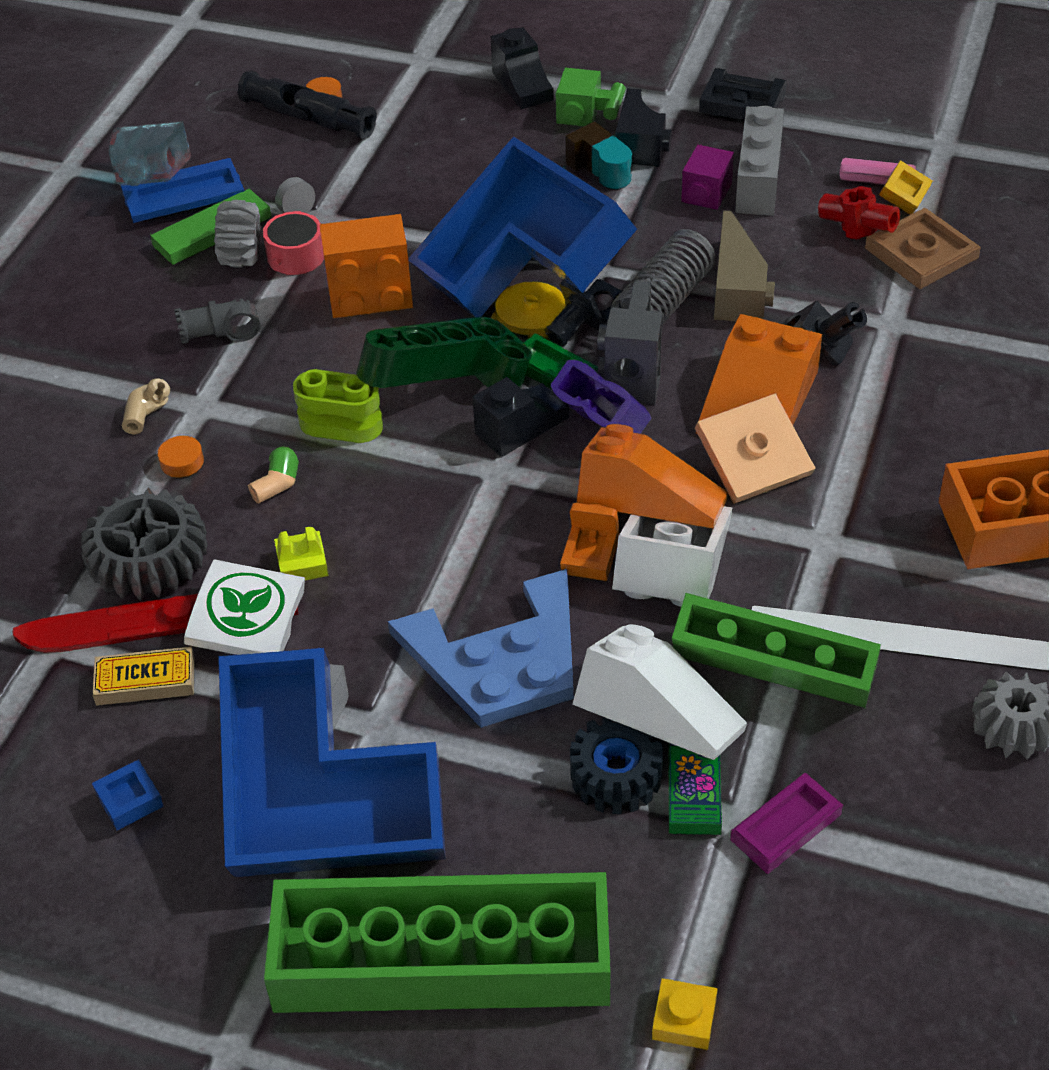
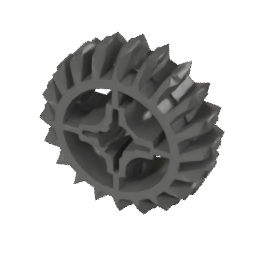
(144, 543)

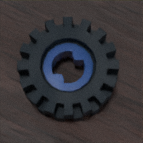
(615, 786)

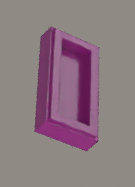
(786, 823)

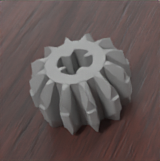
(237, 233)
(1013, 715)

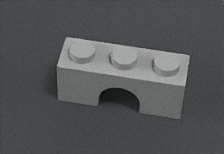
(759, 161)

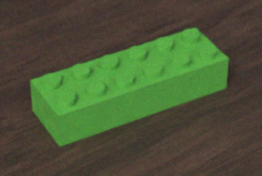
(438, 943)

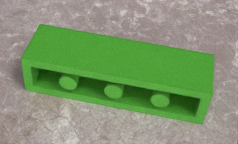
(776, 649)

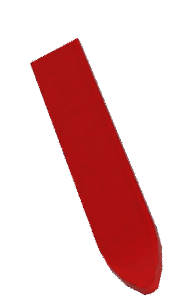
(108, 625)

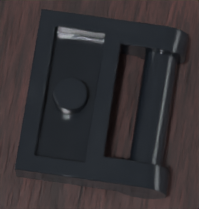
(730, 94)

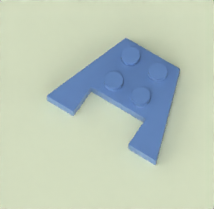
(504, 668)

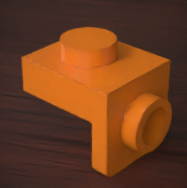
(591, 541)

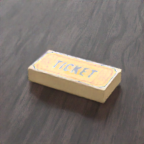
(143, 676)

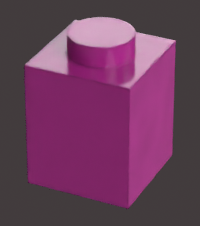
(707, 177)

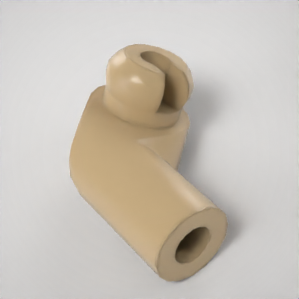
(144, 402)

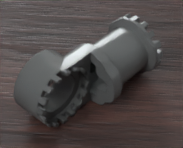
(216, 320)

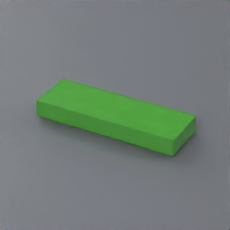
(198, 231)

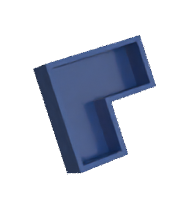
(516, 213)
(297, 799)

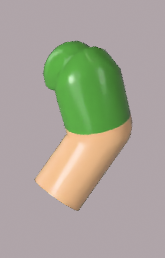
(280, 476)

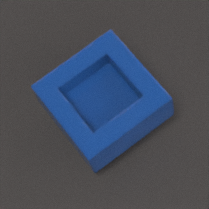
(127, 794)

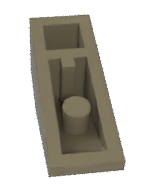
(740, 275)

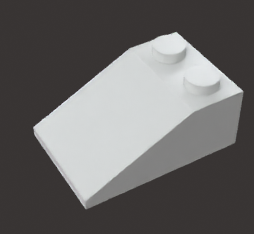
(668, 558)
(656, 692)

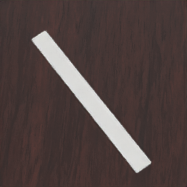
(928, 640)

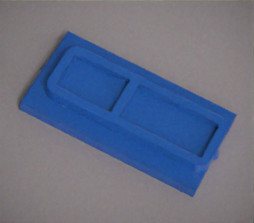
(186, 190)

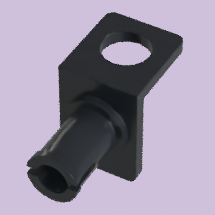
(580, 309)
(834, 327)

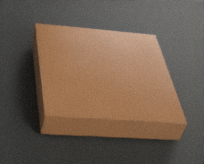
(923, 248)

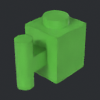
(581, 97)

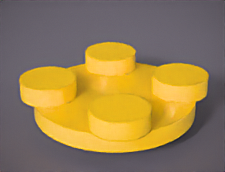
(529, 307)

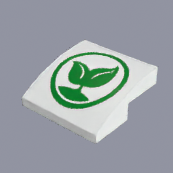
(244, 609)

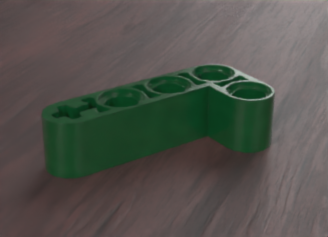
(443, 352)

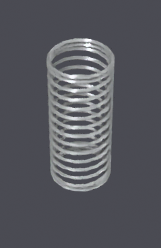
(679, 265)

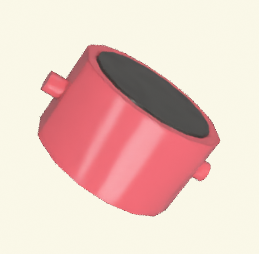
(293, 243)

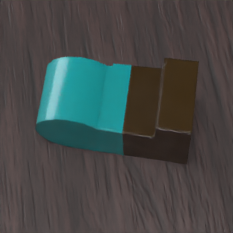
(600, 154)

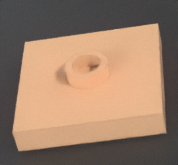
(754, 448)

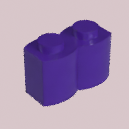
(597, 398)

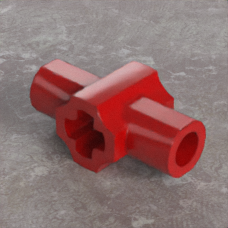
(859, 212)

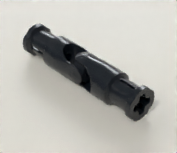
(319, 107)

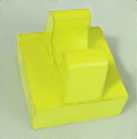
(301, 554)

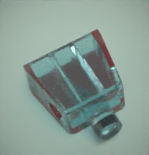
(142, 156)

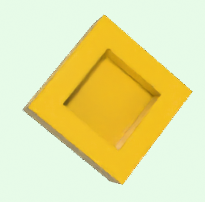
(905, 187)
(684, 1014)

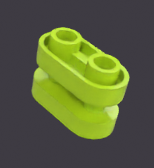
(337, 406)

